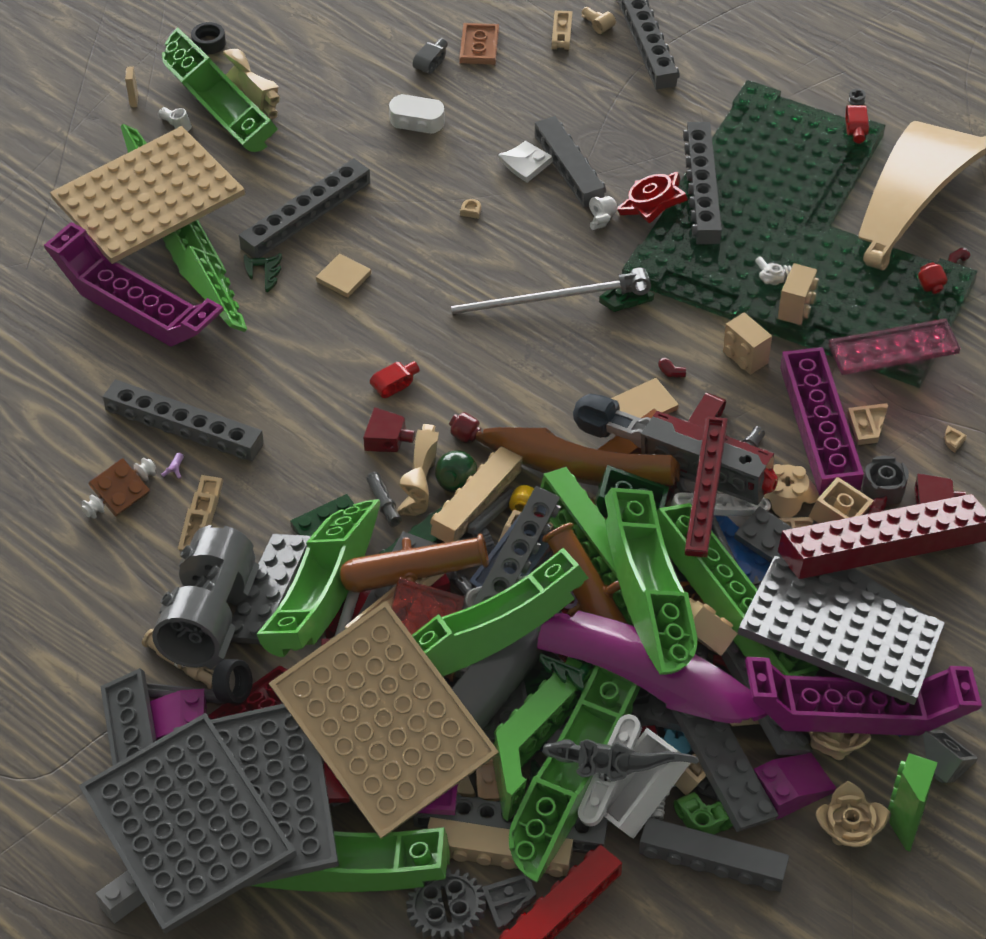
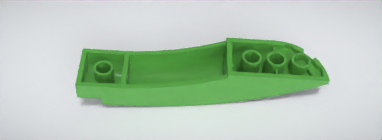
(217, 92)
(648, 581)
(317, 586)

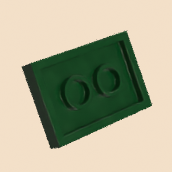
(311, 521)

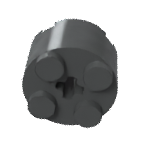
(885, 478)

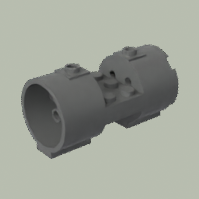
(195, 618)

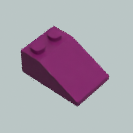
(177, 710)
(794, 782)

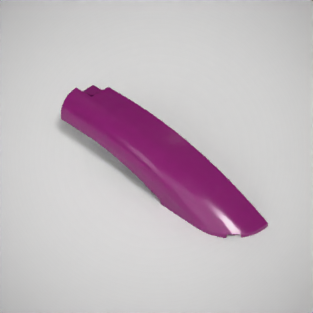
(615, 646)

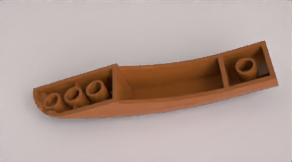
(547, 453)

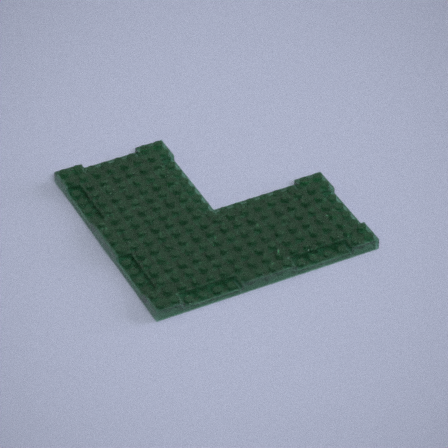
(779, 190)

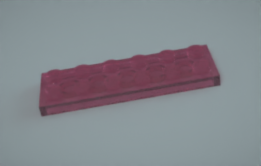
(894, 346)

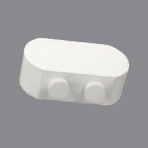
(416, 113)

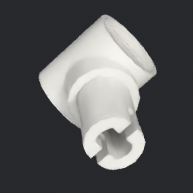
(176, 118)

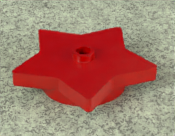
(652, 196)

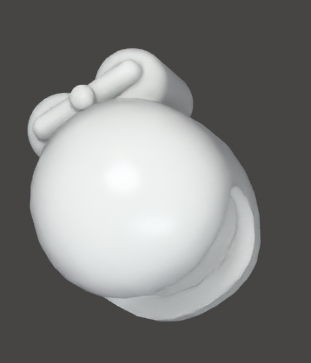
(602, 210)

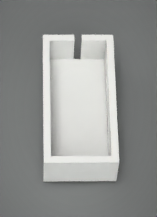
(643, 791)

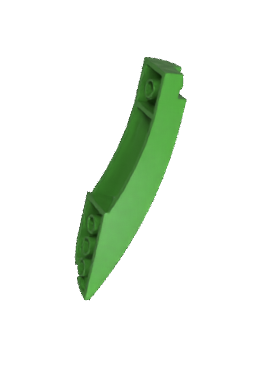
(503, 619)
(557, 789)
(377, 864)

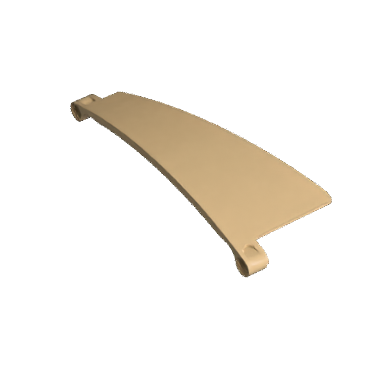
(913, 175)

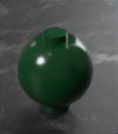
(454, 470)

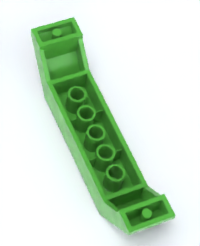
(528, 731)

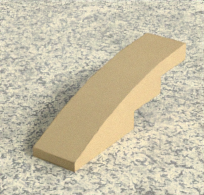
(202, 508)

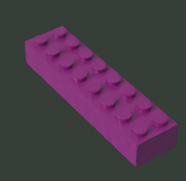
(820, 418)

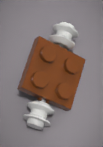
(118, 487)

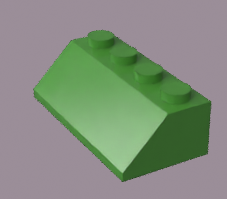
(910, 797)

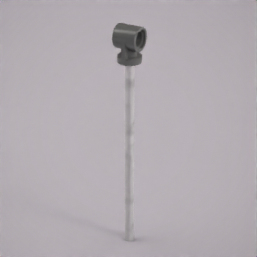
(626, 283)

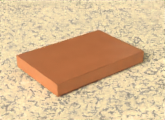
(479, 43)

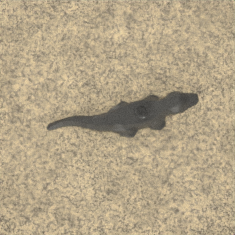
(613, 759)

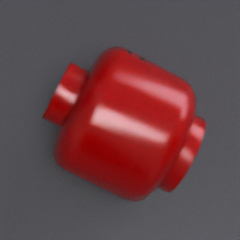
(932, 277)

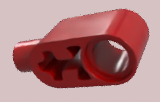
(857, 122)
(394, 378)

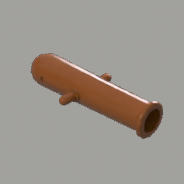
(412, 564)
(593, 595)

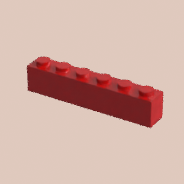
(567, 897)

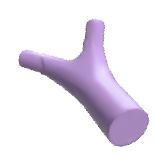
(174, 466)

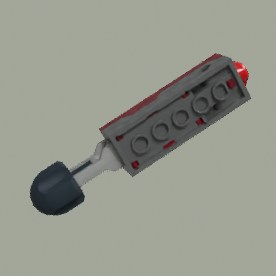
(744, 468)

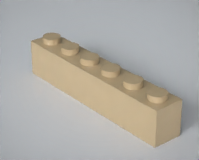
(476, 495)
(491, 846)

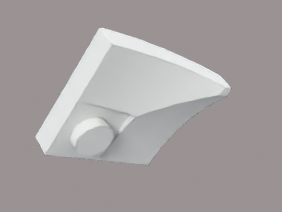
(526, 160)

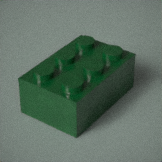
(618, 478)

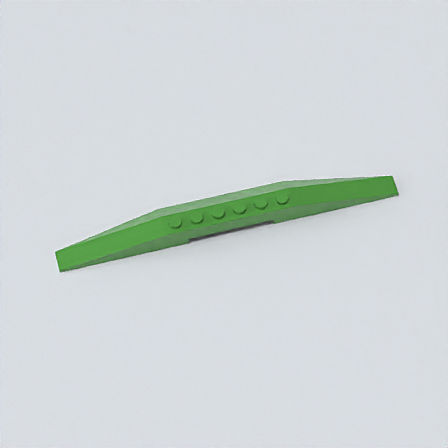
(196, 256)

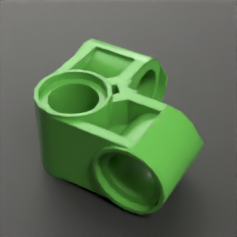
(693, 811)

